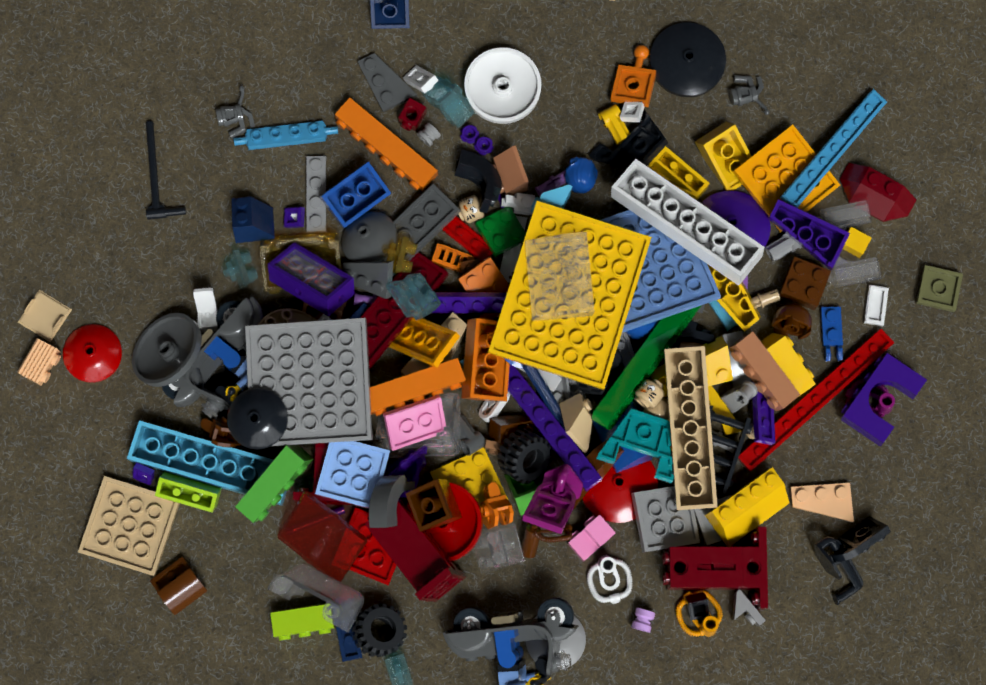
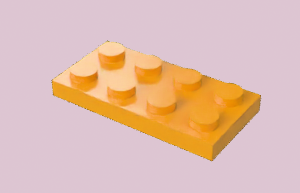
(425, 341)

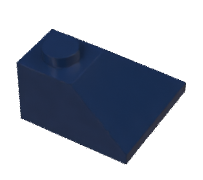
(389, 14)

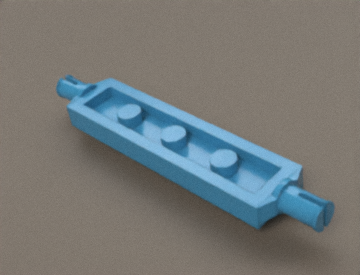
(286, 135)

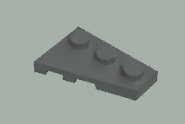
(385, 83)
(370, 275)

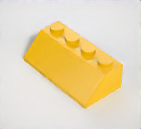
(749, 507)

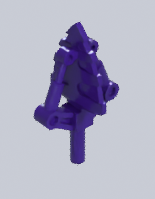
(409, 466)

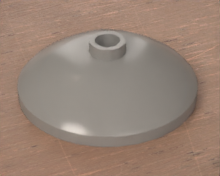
(572, 645)

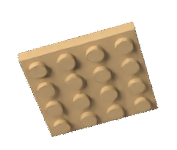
(128, 526)

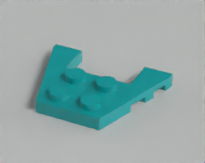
(645, 435)

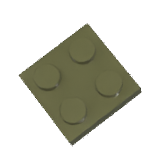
(939, 288)

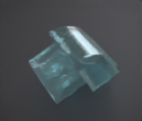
(414, 296)

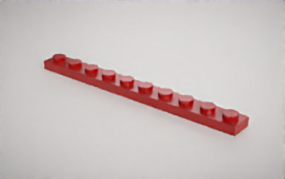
(818, 398)

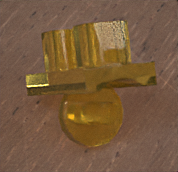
(403, 246)

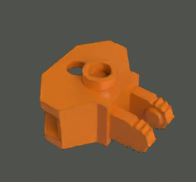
(495, 507)

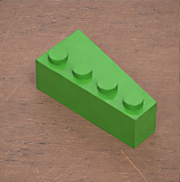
(274, 482)

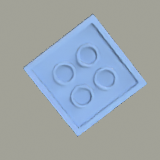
(351, 472)

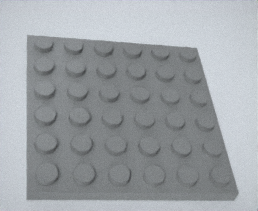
(319, 376)

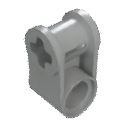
(739, 396)

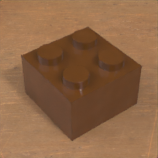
(804, 283)

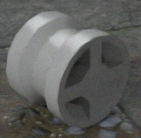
(428, 134)

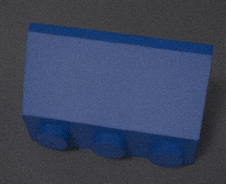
(629, 457)

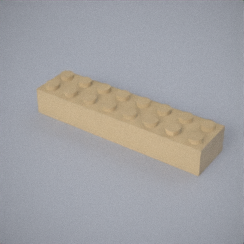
(690, 428)

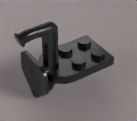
(846, 547)

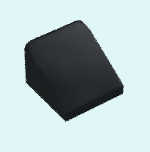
(697, 606)

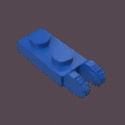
(831, 331)

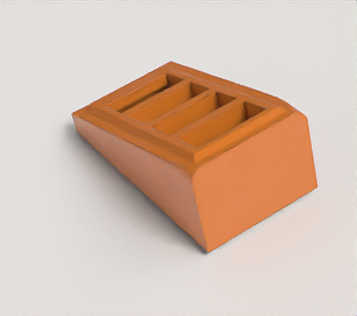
(440, 247)

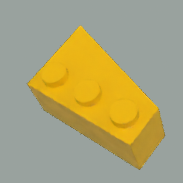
(679, 173)
(789, 361)

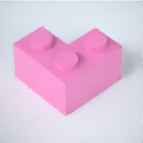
(591, 537)

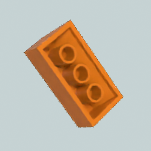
(484, 372)

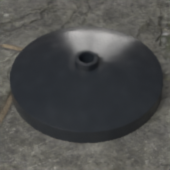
(683, 75)

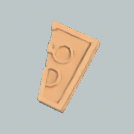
(825, 499)

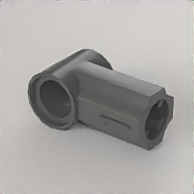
(470, 439)

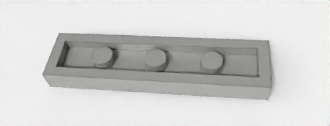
(314, 188)

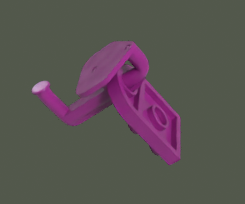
(554, 499)

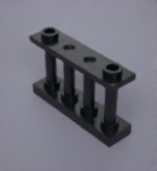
(745, 428)

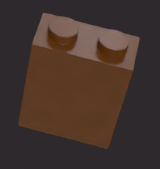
(433, 504)

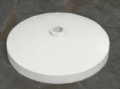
(507, 69)

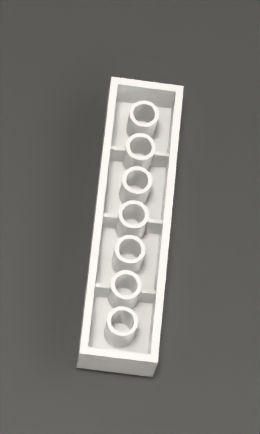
(687, 222)

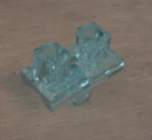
(237, 270)
(398, 670)

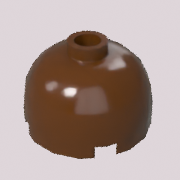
(792, 320)

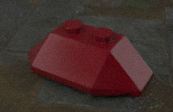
(885, 196)

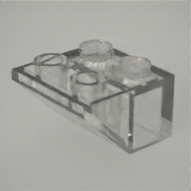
(498, 548)

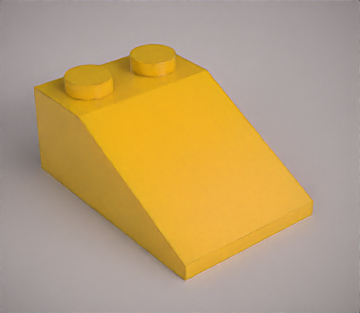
(724, 152)

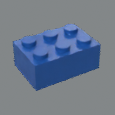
(355, 195)

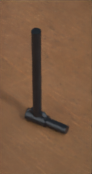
(156, 211)

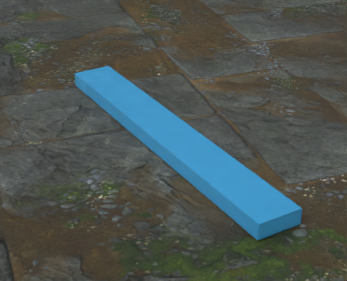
(833, 149)

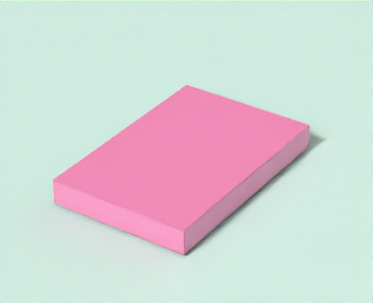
(414, 422)

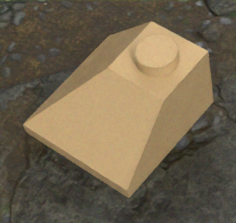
(578, 420)

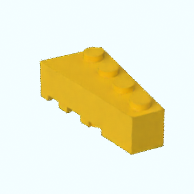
(736, 300)
(717, 365)

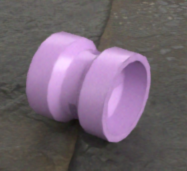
(643, 620)

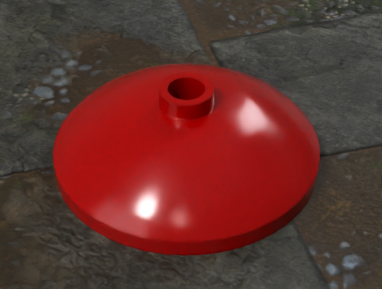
(103, 360)

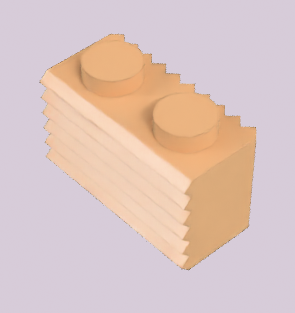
(39, 362)

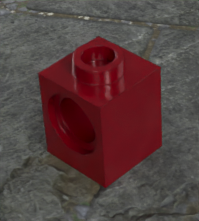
(412, 107)

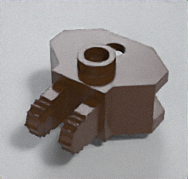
(219, 431)

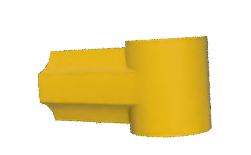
(613, 123)

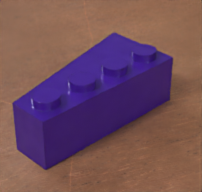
(813, 234)

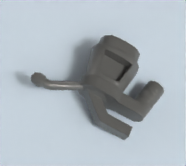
(744, 94)
(231, 114)

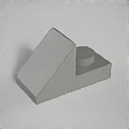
(742, 604)

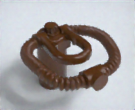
(534, 534)

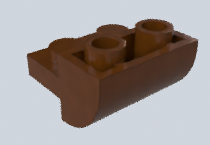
(178, 586)

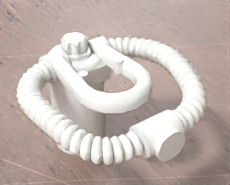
(608, 564)

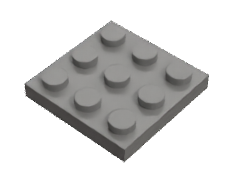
(661, 523)

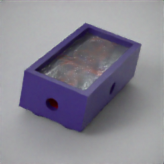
(311, 279)

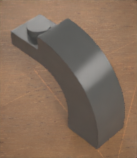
(385, 499)

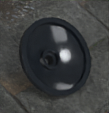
(271, 418)

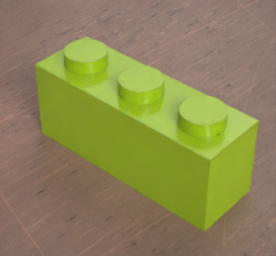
(188, 491)
(299, 621)

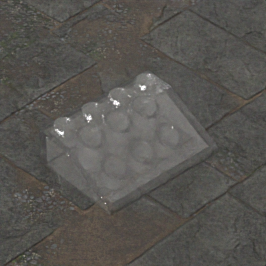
(559, 276)

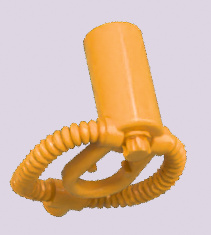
(710, 623)

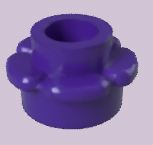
(469, 129)
(483, 141)

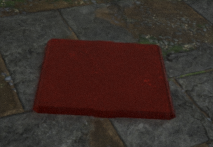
(322, 537)

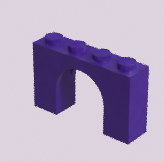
(888, 372)

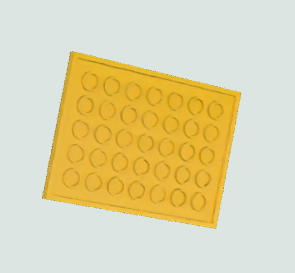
(576, 345)

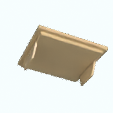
(44, 315)

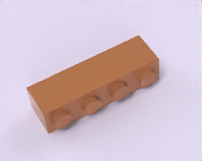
(764, 371)

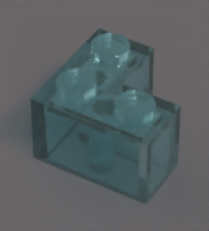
(449, 101)

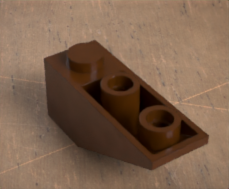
(502, 426)

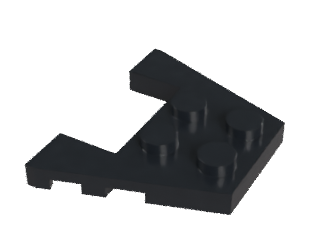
(642, 144)

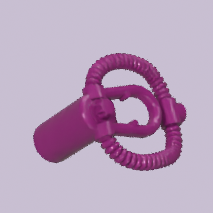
(885, 401)

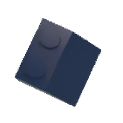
(252, 220)

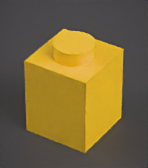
(856, 242)

